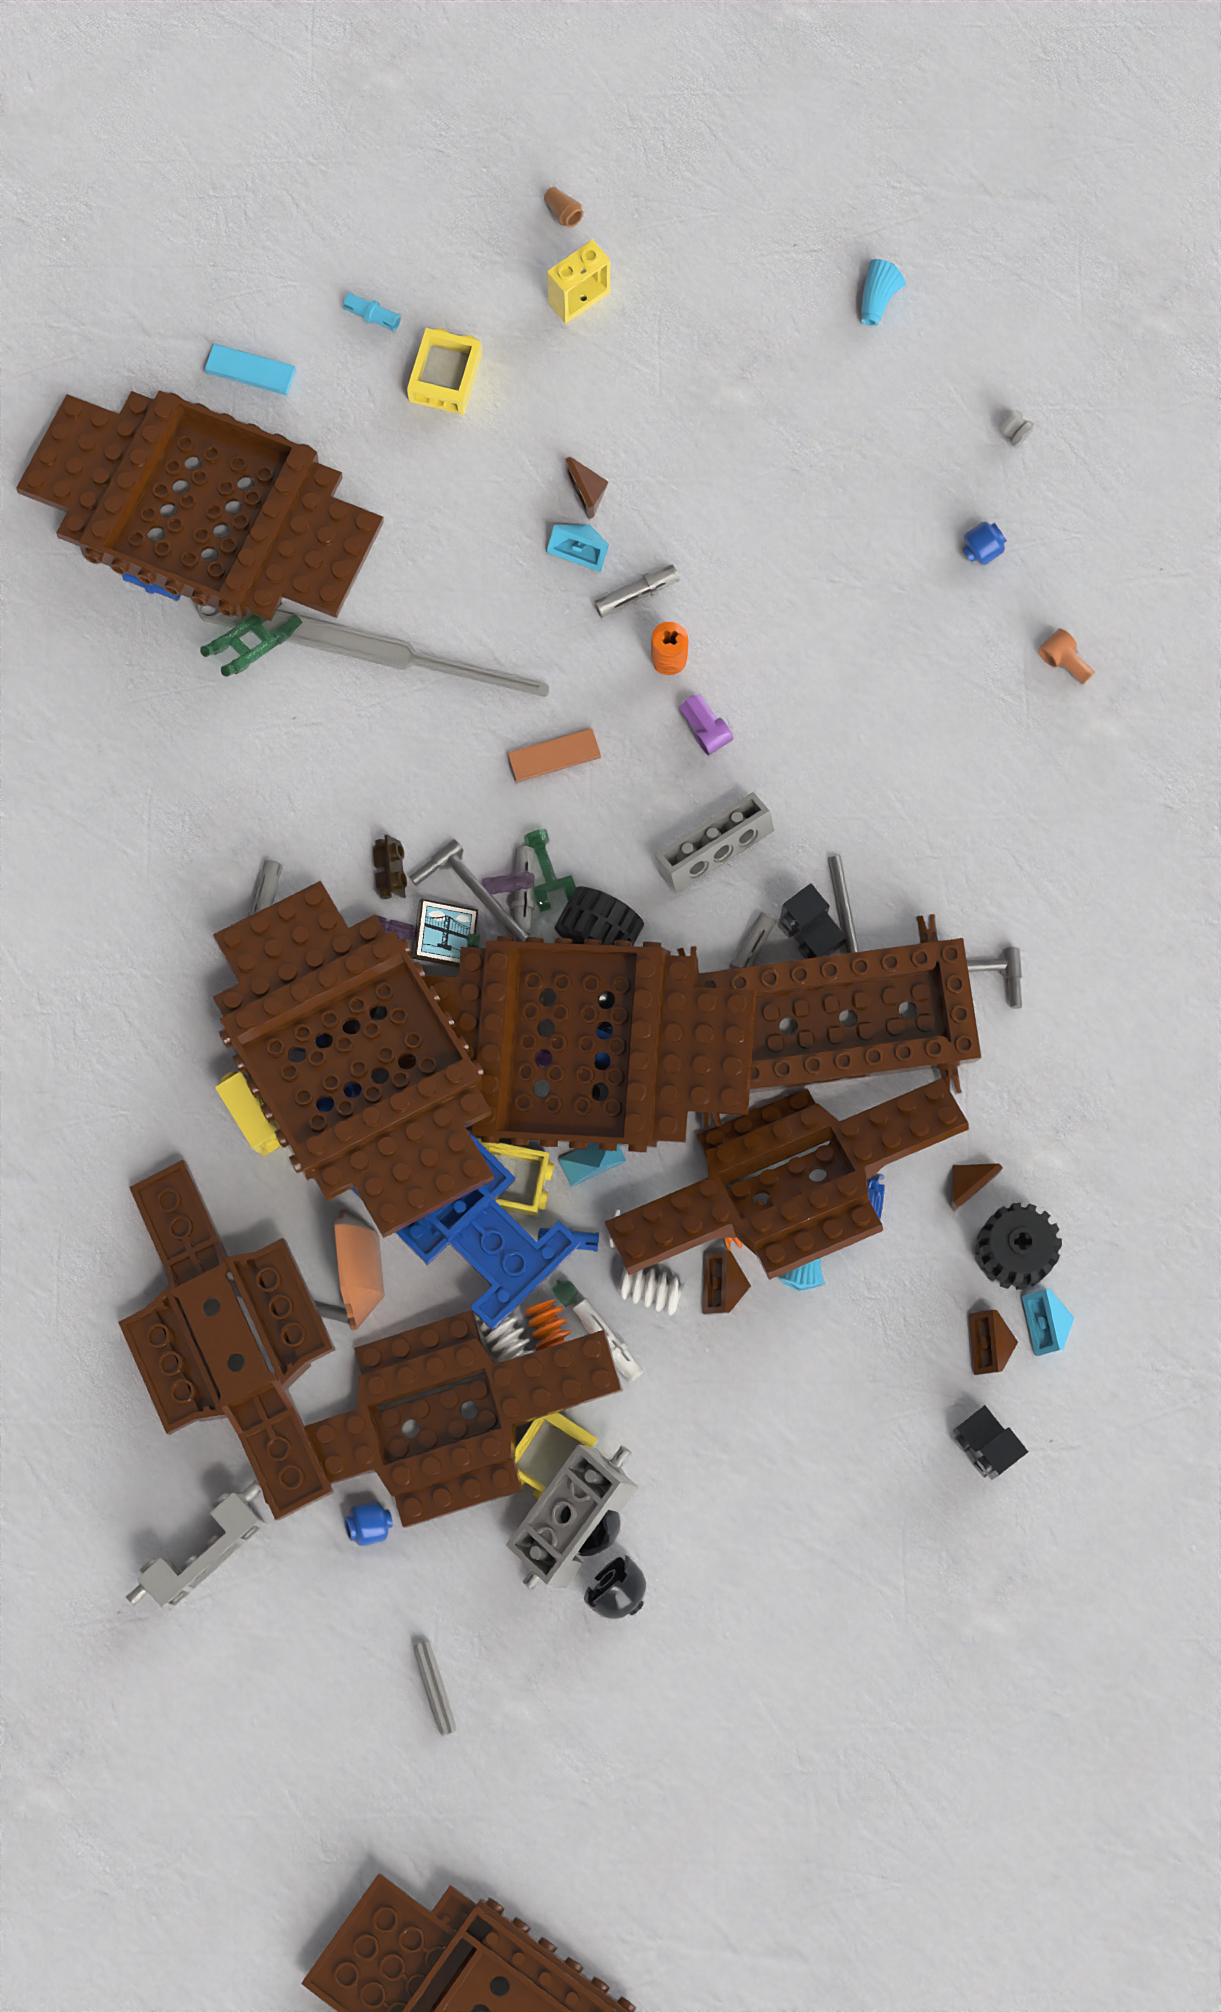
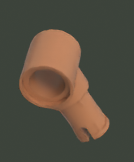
(1062, 652)

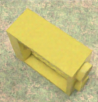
(568, 285)
(439, 396)
(248, 1113)
(545, 1173)
(563, 1425)

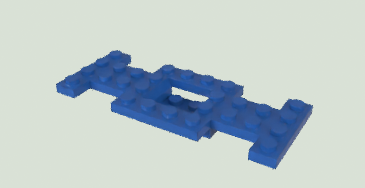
(485, 1239)

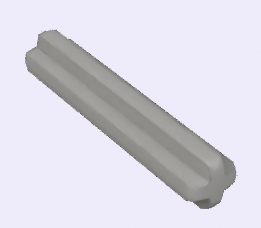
(435, 1688)

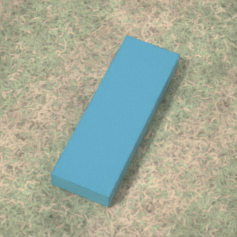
(250, 369)

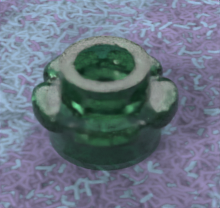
(565, 1292)

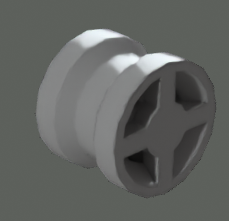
(1016, 428)

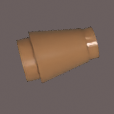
(564, 207)

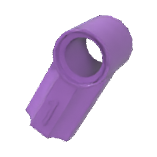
(709, 730)

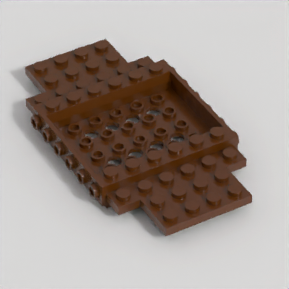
(121, 471)
(668, 1050)
(396, 1140)
(442, 1960)

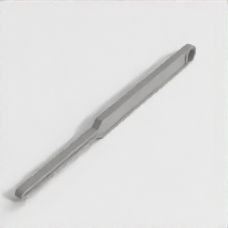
(378, 650)

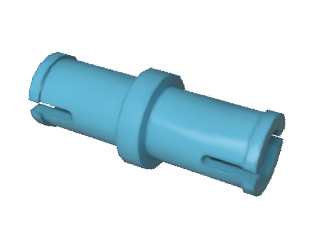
(372, 312)

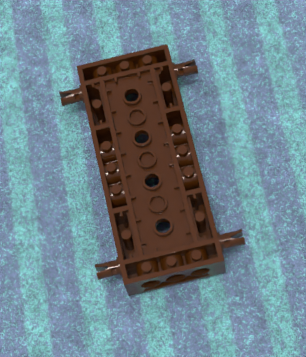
(872, 987)

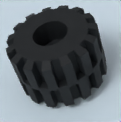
(598, 917)
(1005, 1259)

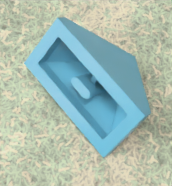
(579, 545)
(589, 1162)
(1047, 1321)

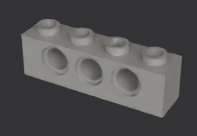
(714, 842)

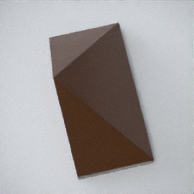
(587, 485)
(969, 1180)
(722, 1283)
(990, 1342)

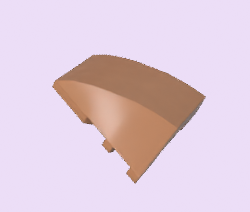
(358, 1267)

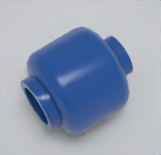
(984, 543)
(368, 1523)

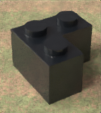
(808, 921)
(989, 1443)

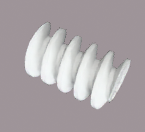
(651, 1289)
(507, 1339)

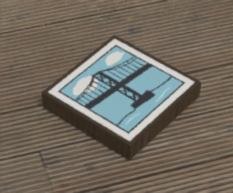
(442, 931)

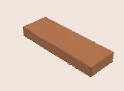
(554, 755)

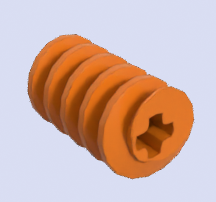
(669, 648)
(547, 1323)

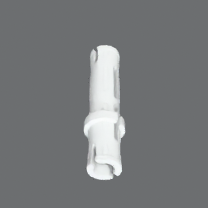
(594, 1323)

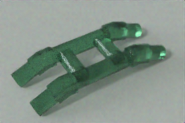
(248, 655)

